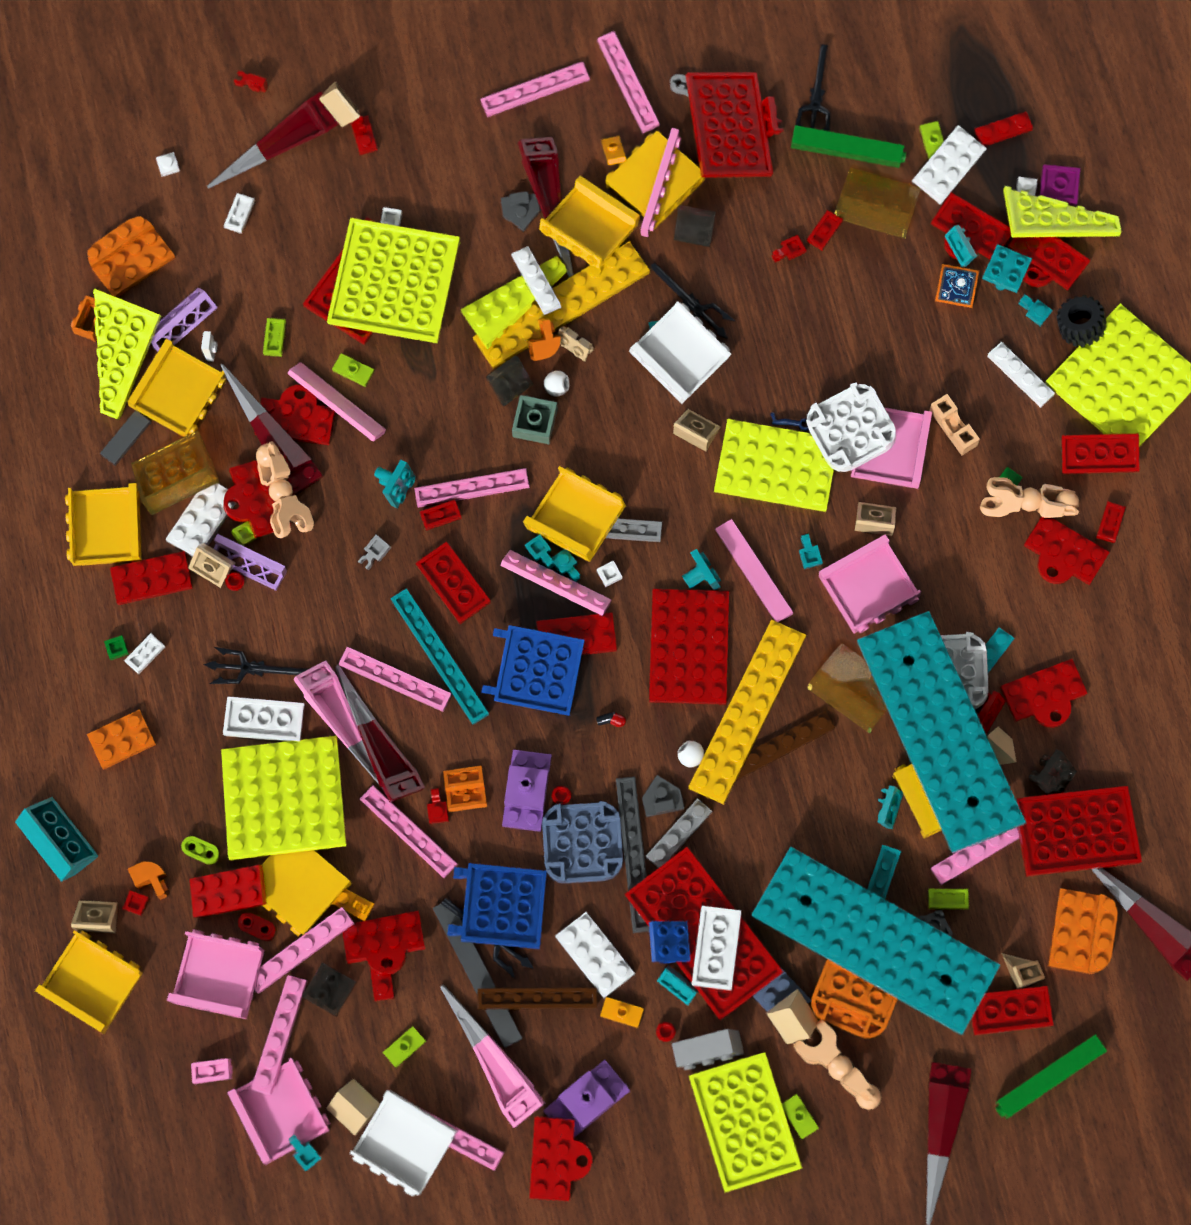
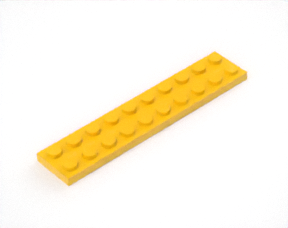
(575, 296)
(747, 712)

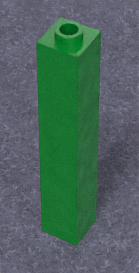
(848, 146)
(1050, 1077)

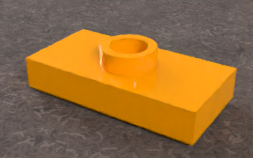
(613, 150)
(622, 1012)

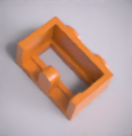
(79, 321)

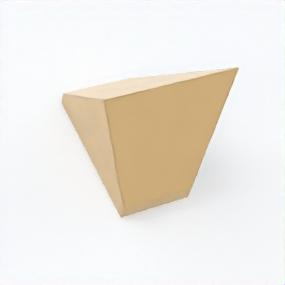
(1002, 746)
(1023, 971)

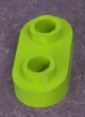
(201, 850)

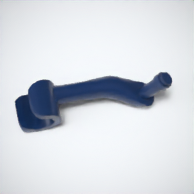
(789, 422)

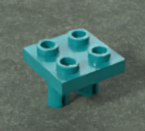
(1006, 269)
(396, 482)
(701, 572)

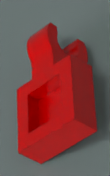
(255, 82)
(791, 248)
(437, 810)

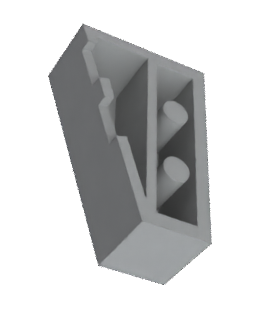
(707, 1049)

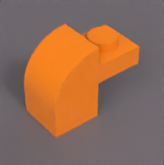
(546, 345)
(147, 873)

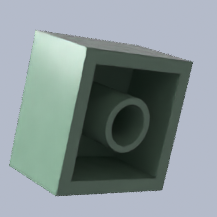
(534, 419)

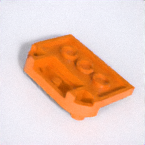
(128, 255)
(1083, 932)
(851, 1002)

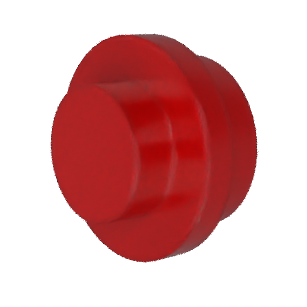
(234, 581)
(561, 795)
(665, 1031)

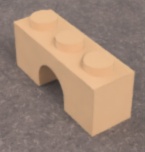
(947, 416)

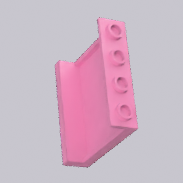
(904, 461)
(869, 585)
(217, 974)
(276, 1117)

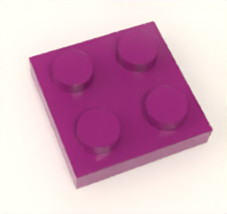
(1060, 183)

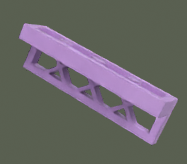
(179, 313)
(255, 559)

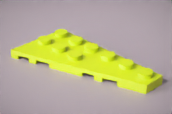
(1054, 218)
(505, 305)

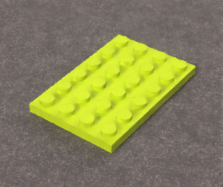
(773, 466)
(745, 1122)

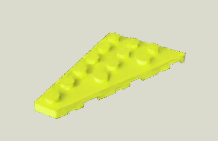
(122, 341)

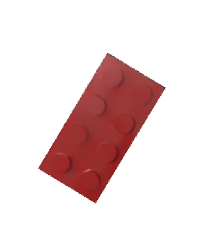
(1100, 453)
(151, 578)
(453, 582)
(594, 629)
(228, 891)
(1013, 1011)

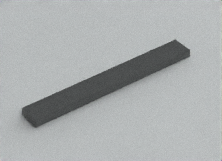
(632, 842)
(478, 976)

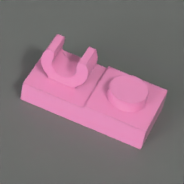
(211, 1071)

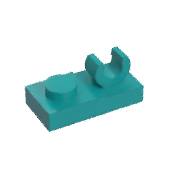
(960, 245)
(890, 806)

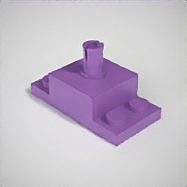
(526, 790)
(589, 1097)

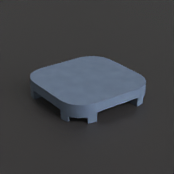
(582, 842)

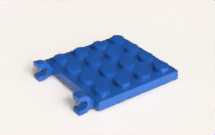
(537, 670)
(501, 906)

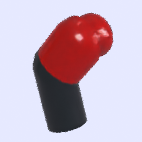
(612, 718)

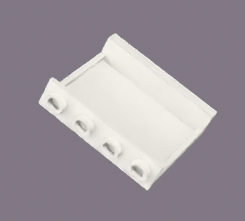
(680, 352)
(403, 1143)

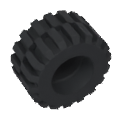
(1081, 333)

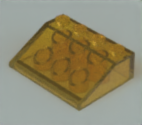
(877, 202)
(174, 473)
(849, 688)

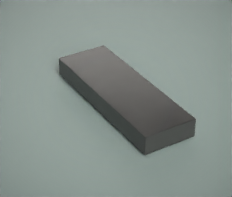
(125, 438)

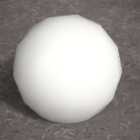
(556, 383)
(690, 754)

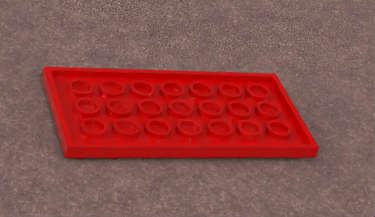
(677, 894)

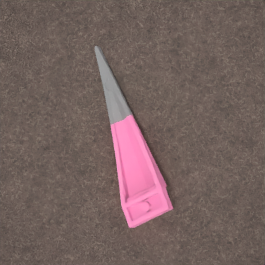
(327, 698)
(511, 1087)

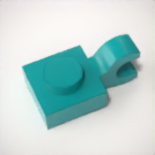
(1037, 311)
(539, 550)
(810, 554)
(565, 563)
(304, 1154)

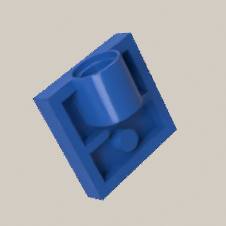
(669, 941)

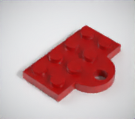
(982, 228)
(1050, 260)
(301, 417)
(251, 497)
(1065, 552)
(1045, 693)
(384, 940)
(555, 1159)

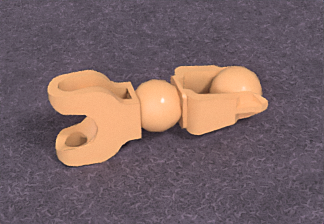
(273, 473)
(1011, 498)
(839, 1066)

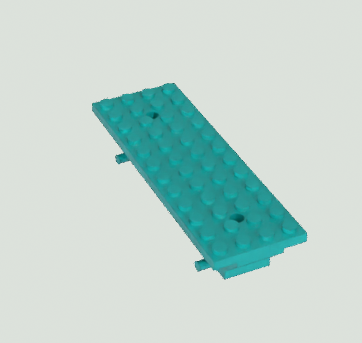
(941, 732)
(876, 940)

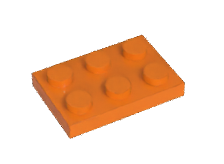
(121, 739)

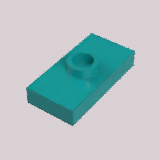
(677, 985)

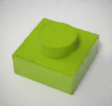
(243, 534)

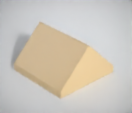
(339, 105)
(696, 429)
(875, 519)
(211, 564)
(95, 916)
(793, 1018)
(353, 1106)

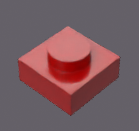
(135, 903)

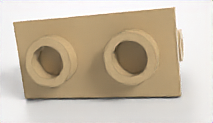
(578, 348)

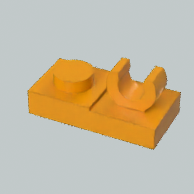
(354, 904)

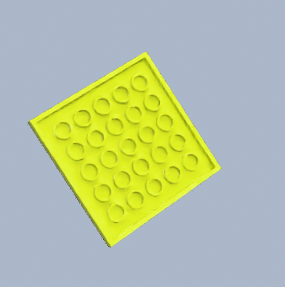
(393, 280)
(1125, 379)
(283, 797)

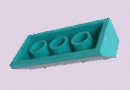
(56, 838)

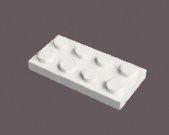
(949, 164)
(200, 520)
(263, 719)
(716, 948)
(595, 955)

